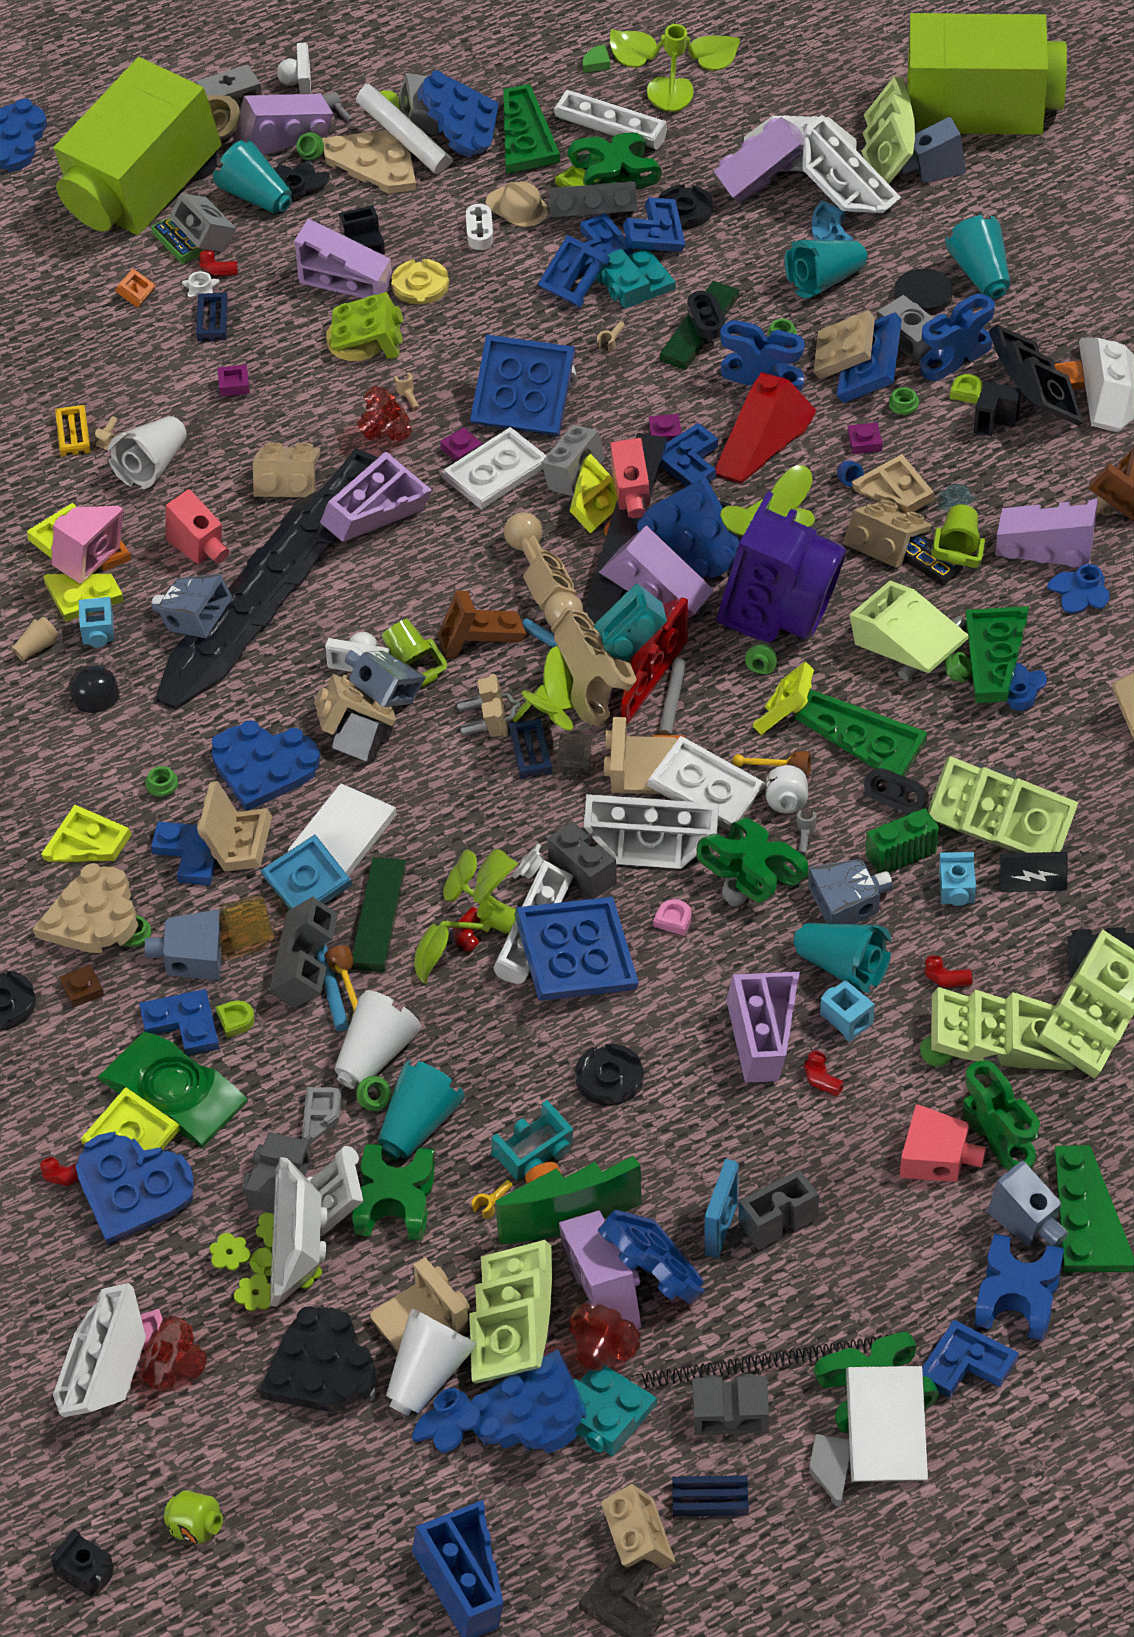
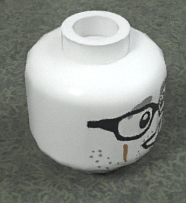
(786, 786)

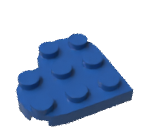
(460, 112)
(19, 130)
(694, 529)
(261, 764)
(131, 1185)
(648, 1246)
(532, 1408)

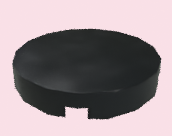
(693, 204)
(926, 288)
(16, 999)
(609, 1085)

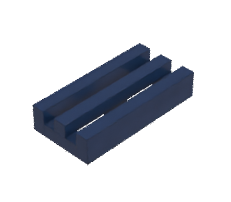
(211, 333)
(533, 768)
(710, 1489)

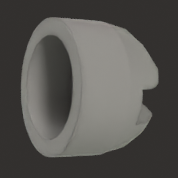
(732, 894)

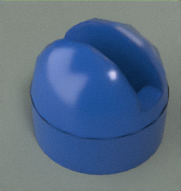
(851, 470)

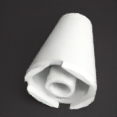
(146, 451)
(373, 1038)
(425, 1362)

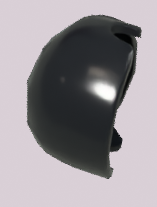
(93, 689)

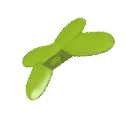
(787, 495)
(554, 694)

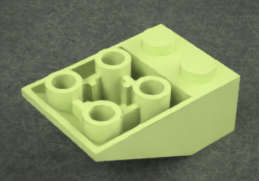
(905, 628)

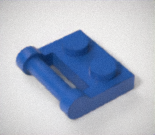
(567, 266)

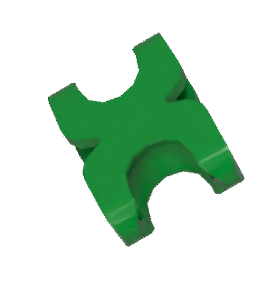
(615, 160)
(752, 859)
(1000, 1115)
(394, 1191)
(885, 1352)

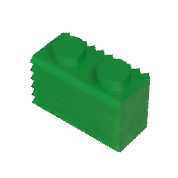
(902, 841)

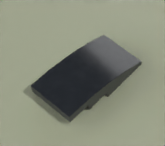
(1036, 374)

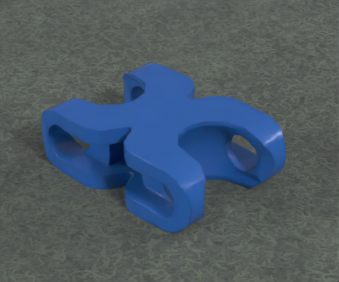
(957, 337)
(760, 353)
(1019, 1287)

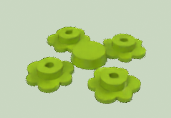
(259, 1262)

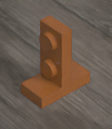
(1117, 485)
(466, 623)

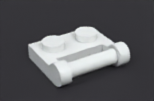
(339, 1187)

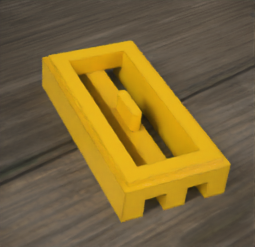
(74, 447)

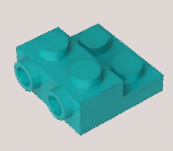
(635, 277)
(612, 1409)

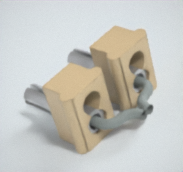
(493, 708)

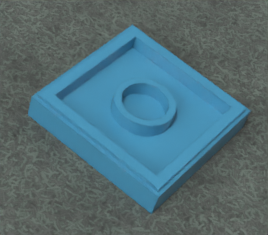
(306, 873)
(721, 1208)

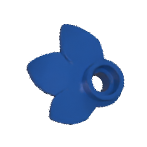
(1080, 589)
(1025, 687)
(447, 1420)

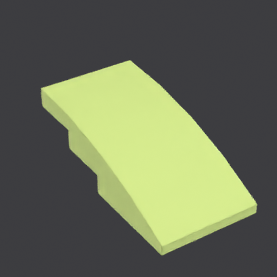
(889, 130)
(1000, 809)
(1093, 1006)
(993, 1026)
(511, 1312)

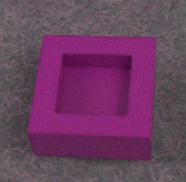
(233, 380)
(665, 426)
(864, 438)
(459, 444)

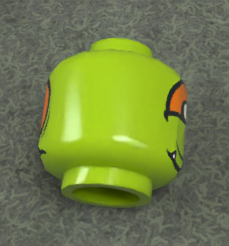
(193, 1517)

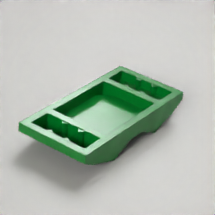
(176, 1086)

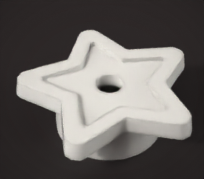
(199, 283)
(529, 863)

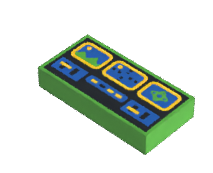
(175, 241)

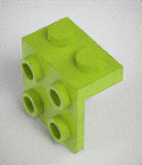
(368, 321)

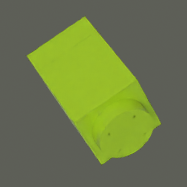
(984, 72)
(135, 148)

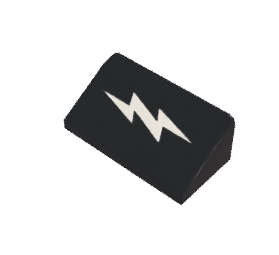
(1033, 871)

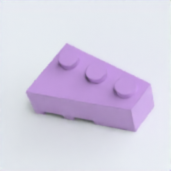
(280, 120)
(761, 158)
(339, 263)
(374, 499)
(1048, 534)
(656, 569)
(761, 1021)
(598, 1266)

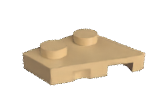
(896, 483)

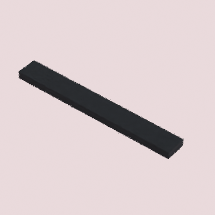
(622, 528)

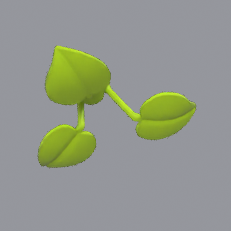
(666, 93)
(490, 911)

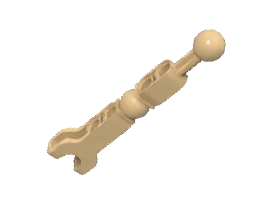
(575, 635)

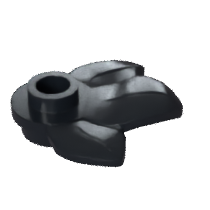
(302, 178)

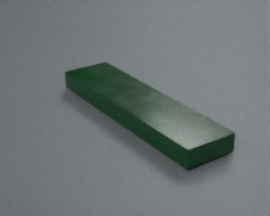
(685, 342)
(378, 914)

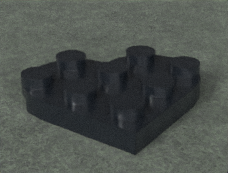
(320, 1363)

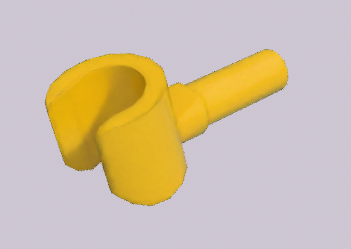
(484, 1199)

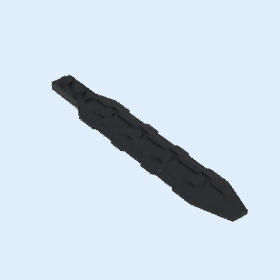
(257, 592)

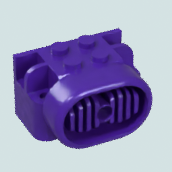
(780, 577)

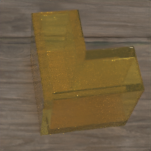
(246, 921)

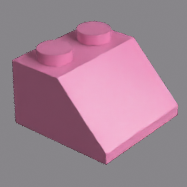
(85, 540)

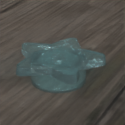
(956, 491)

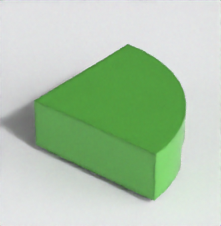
(596, 59)

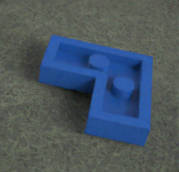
(660, 231)
(603, 236)
(685, 454)
(184, 841)
(185, 1012)
(967, 1350)

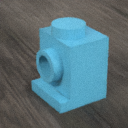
(96, 629)
(957, 878)
(847, 1010)

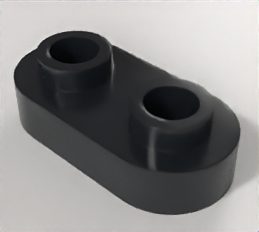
(705, 314)
(897, 792)

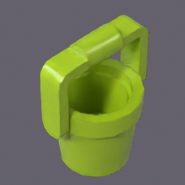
(959, 538)
(409, 646)

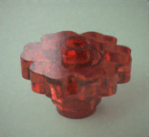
(383, 416)
(602, 1335)
(172, 1355)

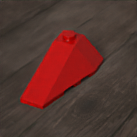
(767, 422)
(656, 656)

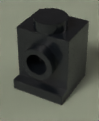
(85, 1576)

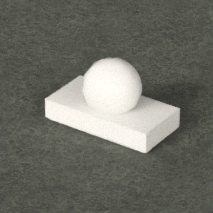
(297, 71)
(337, 649)

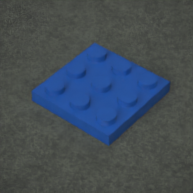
(522, 385)
(576, 948)

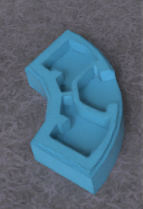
(827, 223)

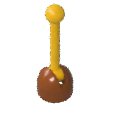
(799, 759)
(340, 962)

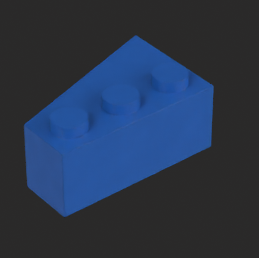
(461, 1568)

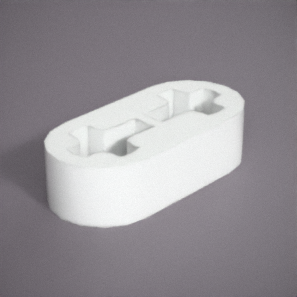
(475, 227)

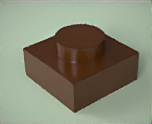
(81, 986)

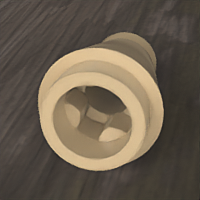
(36, 638)

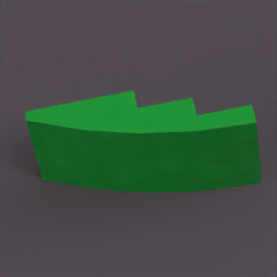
(540, 1205)

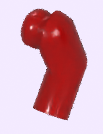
(214, 267)
(465, 937)
(943, 977)
(818, 1075)
(58, 1174)

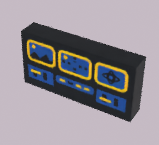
(919, 556)

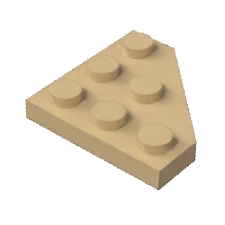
(372, 158)

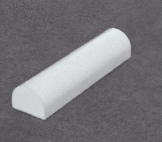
(610, 118)
(403, 129)
(546, 888)

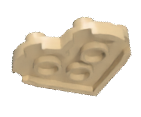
(91, 911)

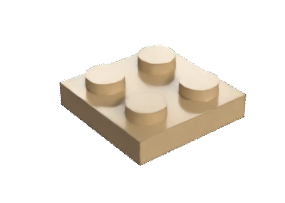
(844, 344)

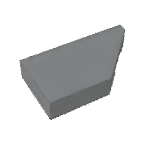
(321, 1111)
(830, 1465)

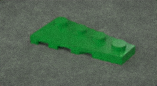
(526, 132)
(994, 649)
(863, 733)
(1088, 1214)

